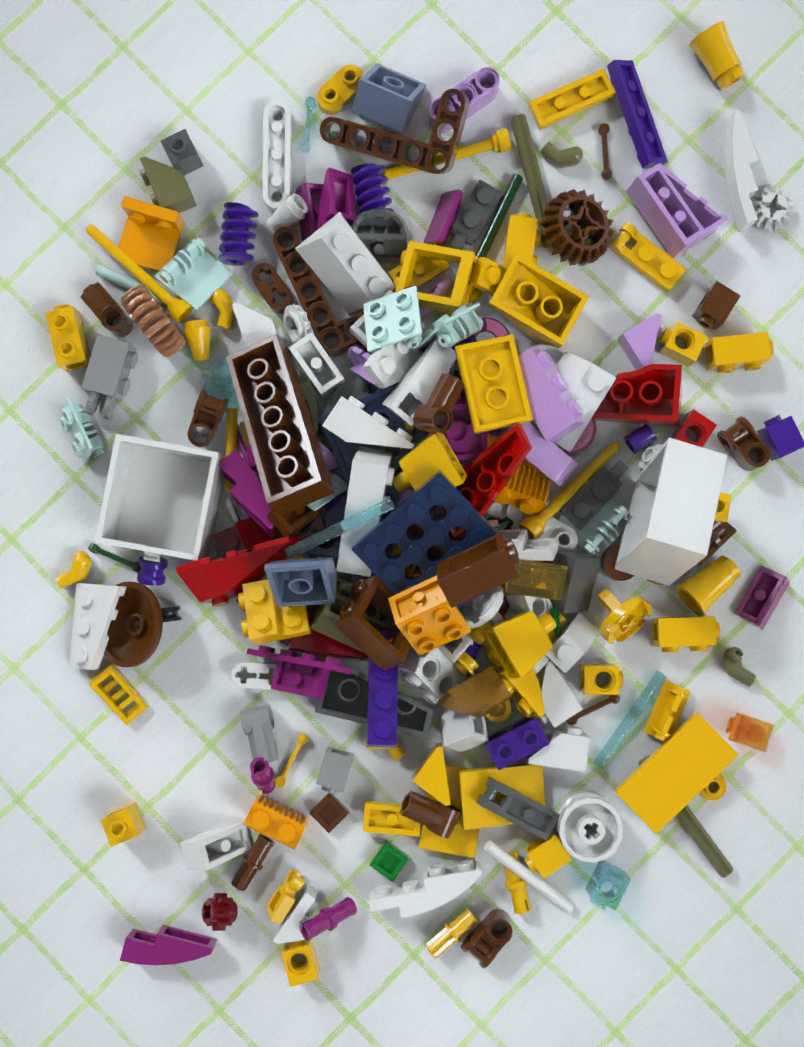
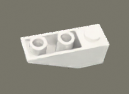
(420, 381)
(356, 426)

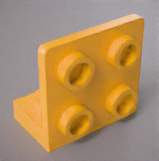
(150, 233)
(427, 617)

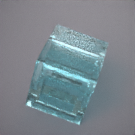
(607, 872)

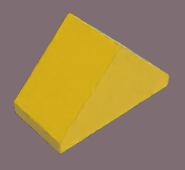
(432, 775)

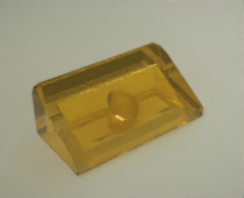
(538, 580)

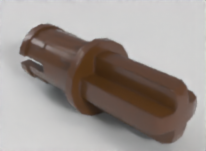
(252, 862)

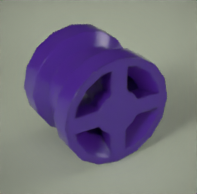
(152, 572)

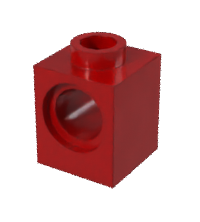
(699, 424)

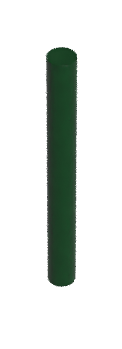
(499, 216)

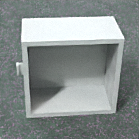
(161, 499)
(671, 512)

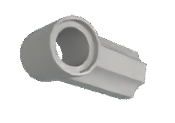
(259, 726)

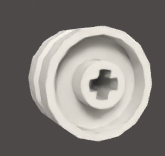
(602, 835)

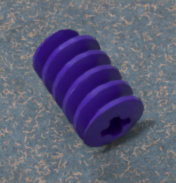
(369, 188)
(237, 234)

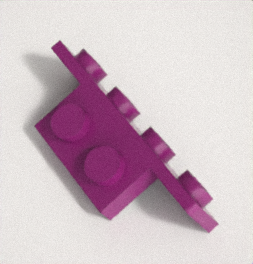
(300, 675)

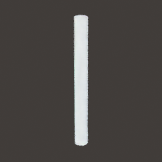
(528, 876)

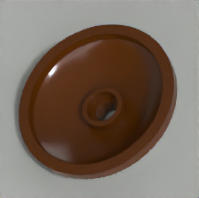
(136, 628)

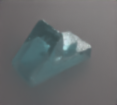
(218, 380)

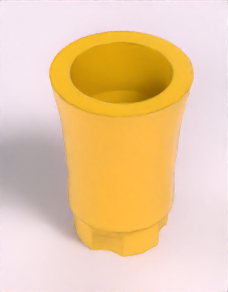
(718, 55)
(708, 585)

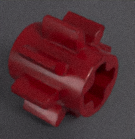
(219, 911)

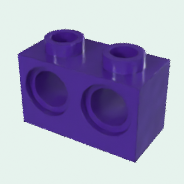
(516, 742)

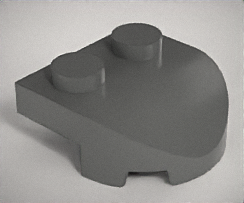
(382, 233)

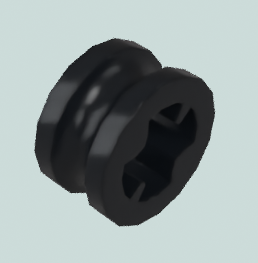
(171, 614)

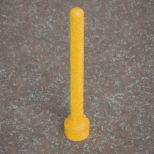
(498, 142)
(177, 308)
(537, 523)

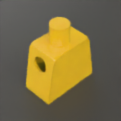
(426, 460)
(520, 641)

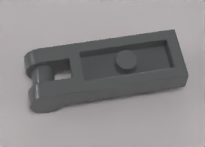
(519, 809)

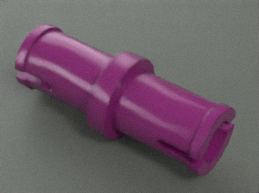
(262, 775)
(328, 918)

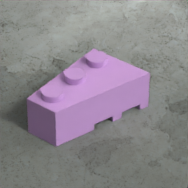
(672, 210)
(548, 396)

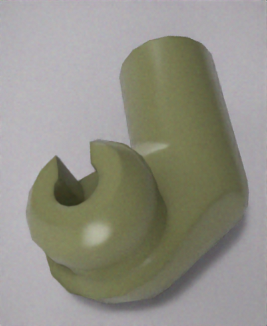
(562, 158)
(733, 666)

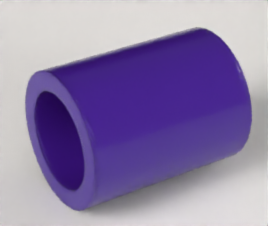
(640, 438)

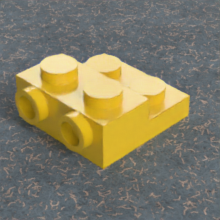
(267, 621)

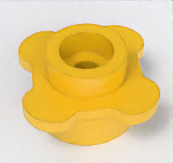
(466, 664)

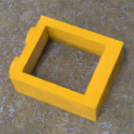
(462, 286)

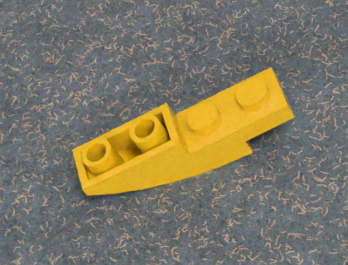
(524, 690)

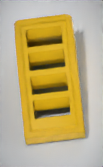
(110, 700)

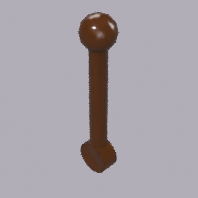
(603, 130)
(612, 699)

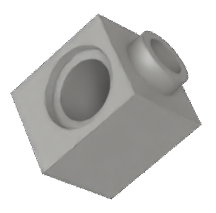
(334, 770)

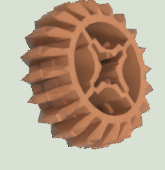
(153, 321)

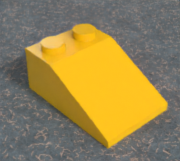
(538, 302)

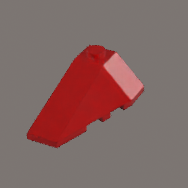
(644, 397)
(492, 471)
(223, 578)

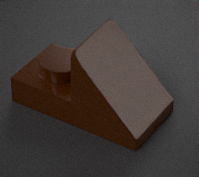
(294, 521)

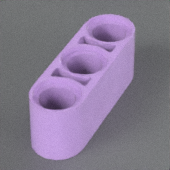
(478, 95)
(546, 455)

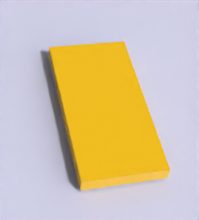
(676, 772)

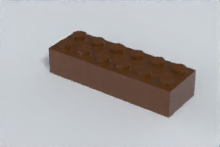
(279, 426)

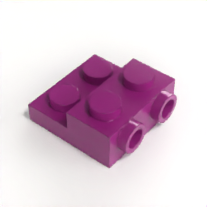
(461, 435)

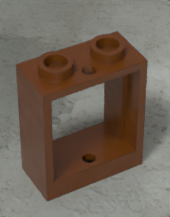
(478, 569)
(383, 651)

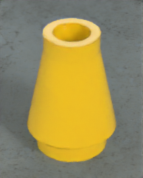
(198, 338)

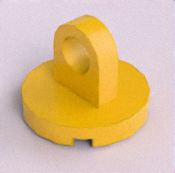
(623, 618)

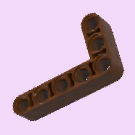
(401, 144)
(316, 303)

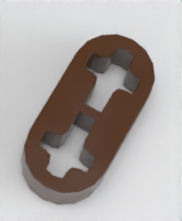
(277, 284)

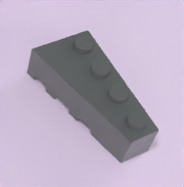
(347, 699)

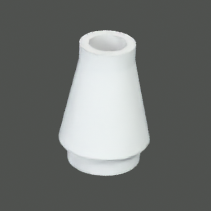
(288, 212)

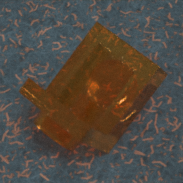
(749, 731)

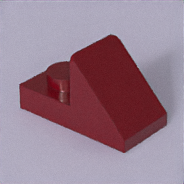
(240, 537)

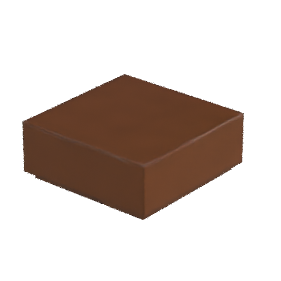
(329, 812)

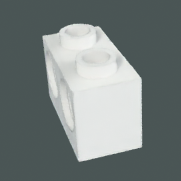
(431, 673)

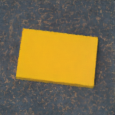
(493, 384)
(472, 782)
(461, 841)

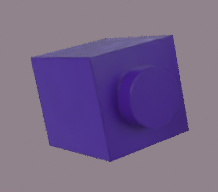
(781, 436)

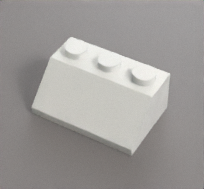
(345, 264)
(587, 387)

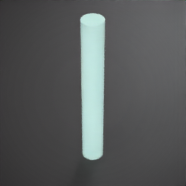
(121, 280)

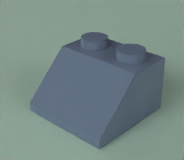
(387, 98)
(302, 581)

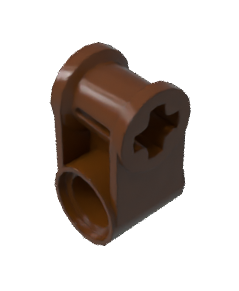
(207, 414)
(743, 443)
(486, 942)

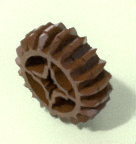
(585, 222)

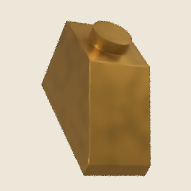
(478, 695)

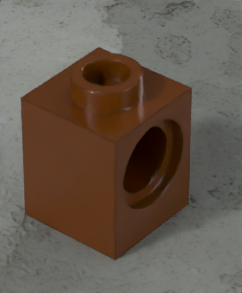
(715, 306)

